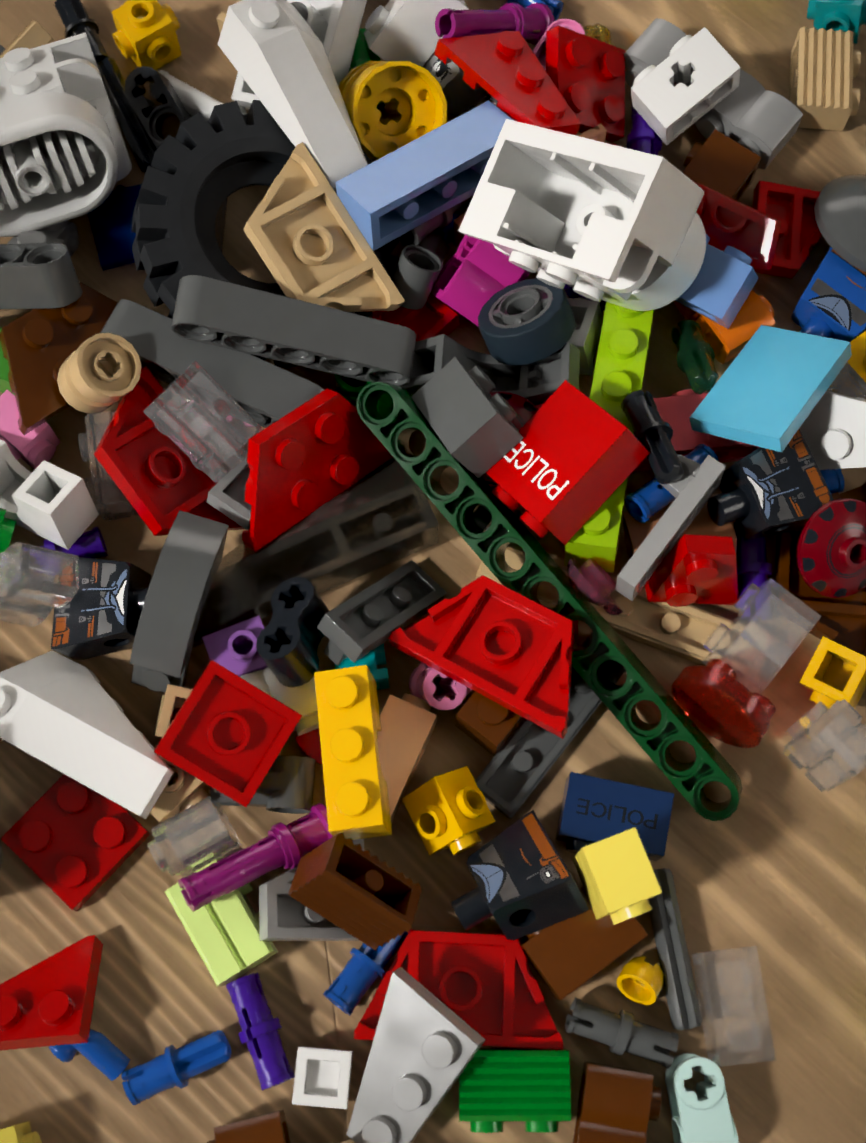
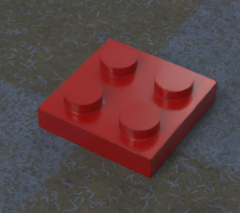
(589, 78)
(228, 733)
(74, 840)

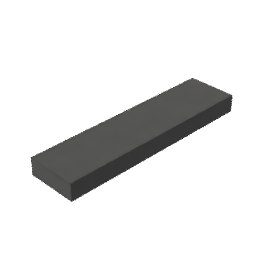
(533, 750)

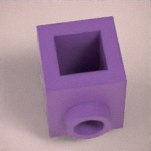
(236, 647)

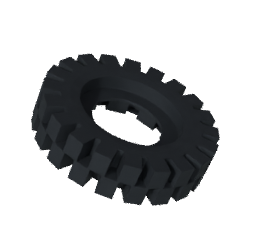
(188, 186)

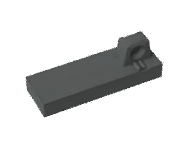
(377, 611)

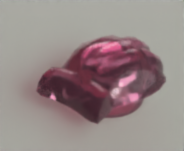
(593, 584)

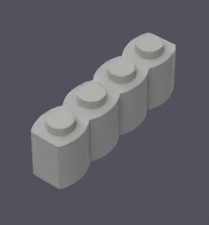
(748, 115)

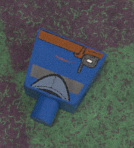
(833, 300)

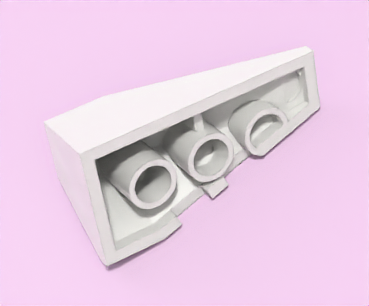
(293, 81)
(73, 725)

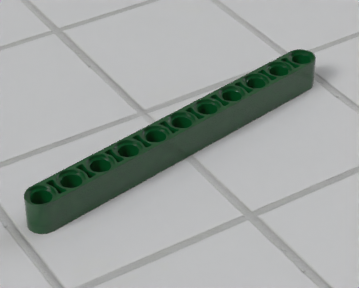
(539, 567)

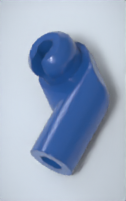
(98, 1051)

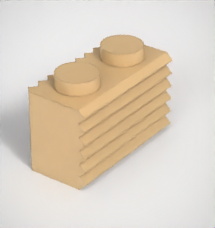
(823, 78)

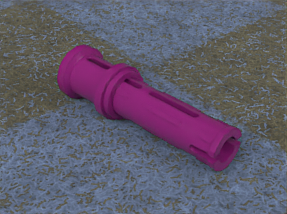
(509, 17)
(281, 848)

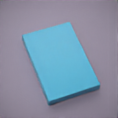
(771, 387)

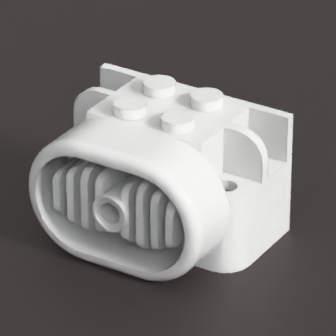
(55, 136)
(590, 216)

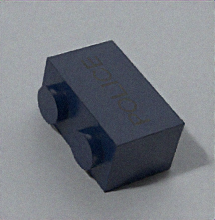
(603, 807)

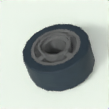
(526, 322)

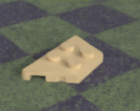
(316, 244)

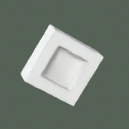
(322, 1077)

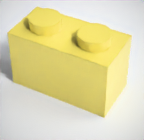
(617, 876)

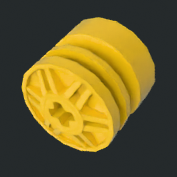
(411, 98)

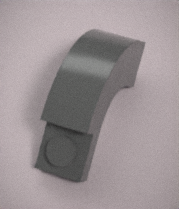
(532, 381)
(176, 601)

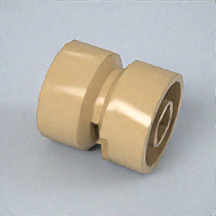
(99, 373)

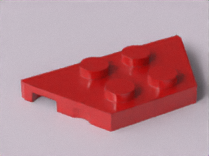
(306, 463)
(151, 467)
(499, 649)
(480, 980)

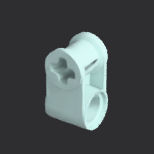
(699, 1115)

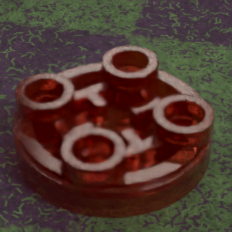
(723, 704)

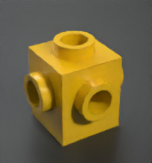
(147, 32)
(449, 811)

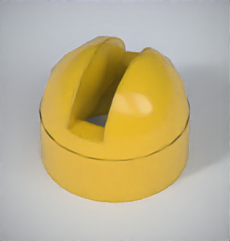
(641, 981)

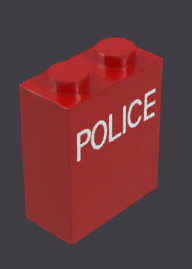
(566, 463)

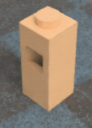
(402, 742)

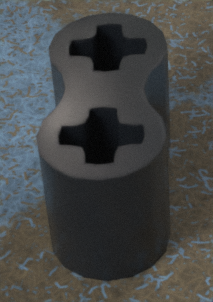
(292, 635)

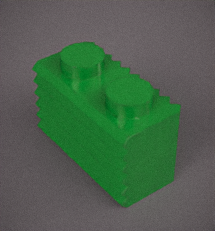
(516, 1087)

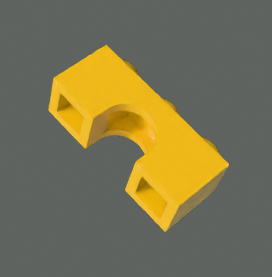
(350, 755)

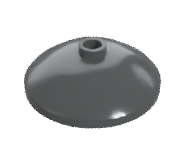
(842, 217)

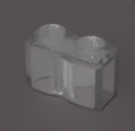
(35, 582)
(193, 839)

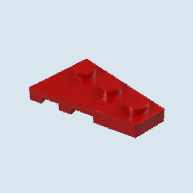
(511, 75)

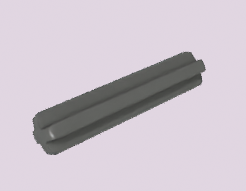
(674, 955)

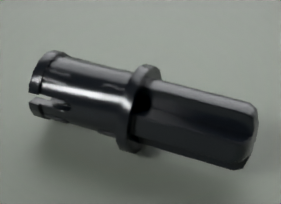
(78, 22)
(653, 435)

